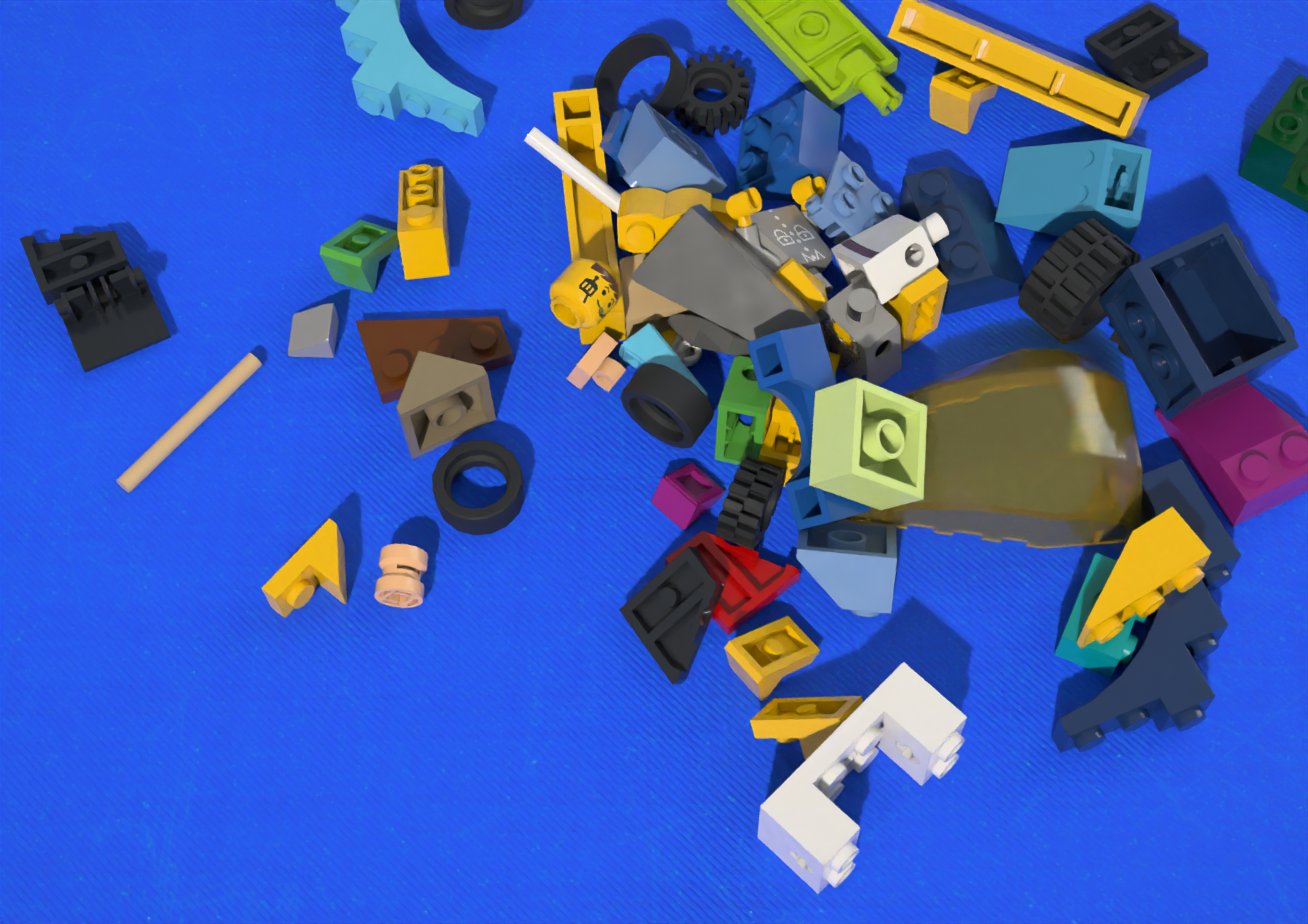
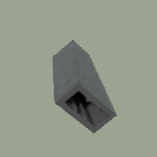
(721, 279)

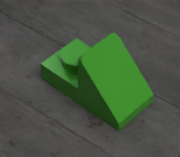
(355, 254)

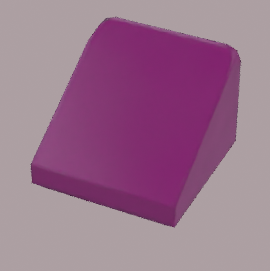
(686, 495)

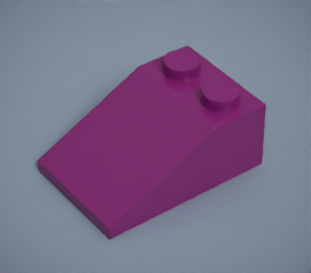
(1243, 451)

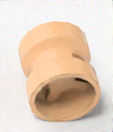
(401, 575)

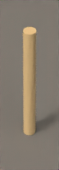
(188, 423)

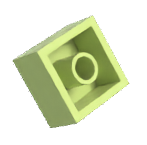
(868, 444)

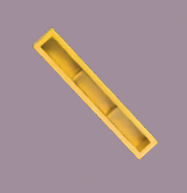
(1019, 66)

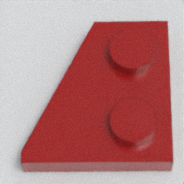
(747, 578)

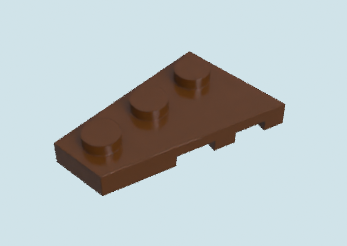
(395, 345)

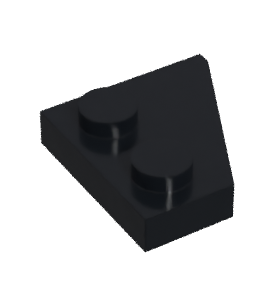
(675, 612)

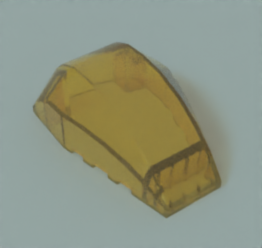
(1027, 453)

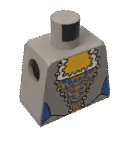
(859, 330)

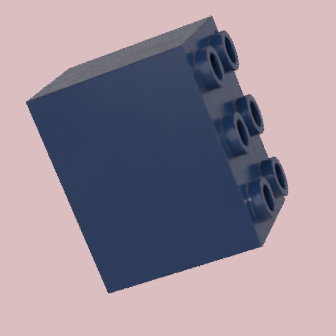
(1197, 320)

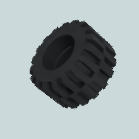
(1072, 277)

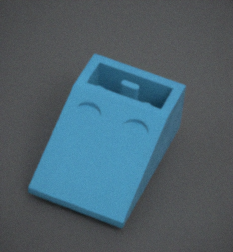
(1072, 182)

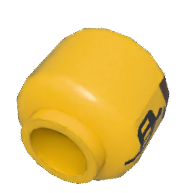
(584, 293)

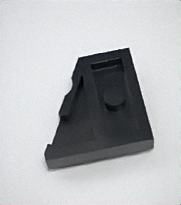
(74, 261)

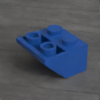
(787, 145)

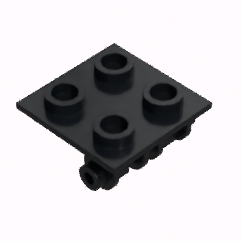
(111, 318)

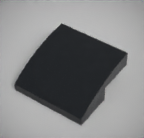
(1146, 51)

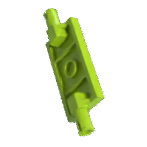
(824, 49)

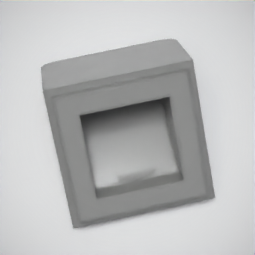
(314, 332)

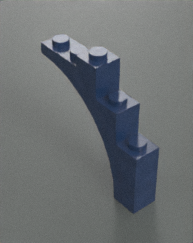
(1163, 675)

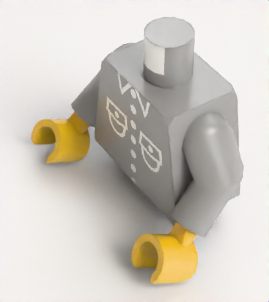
(783, 231)

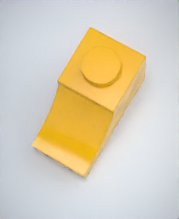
(918, 307)

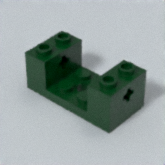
(1280, 148)

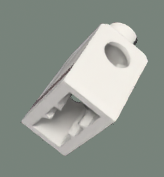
(891, 254)

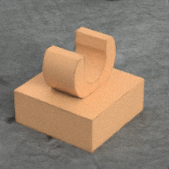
(598, 365)

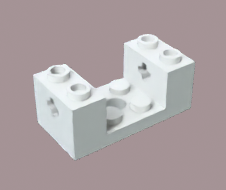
(901, 719)

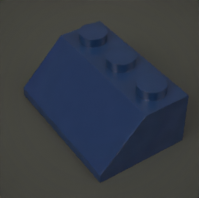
(977, 251)

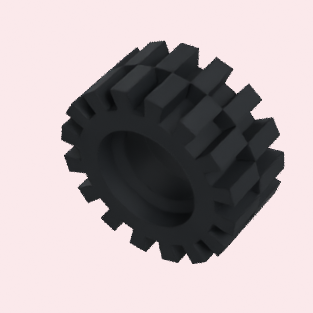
(719, 113)
(750, 502)

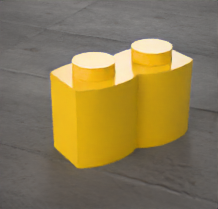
(649, 215)

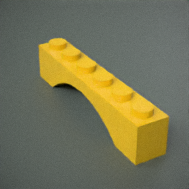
(587, 217)

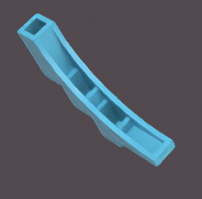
(396, 74)

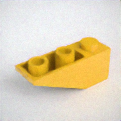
(423, 222)
(1152, 564)

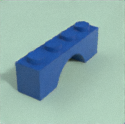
(792, 368)

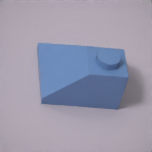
(663, 156)
(852, 563)

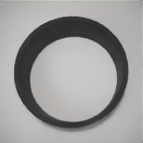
(624, 58)

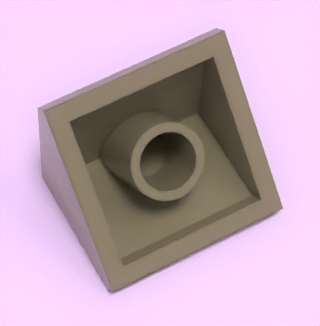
(443, 402)

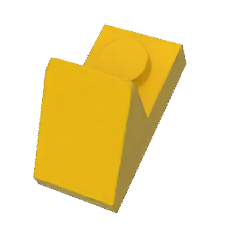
(957, 96)
(315, 563)
(769, 654)
(803, 719)

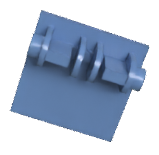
(849, 202)

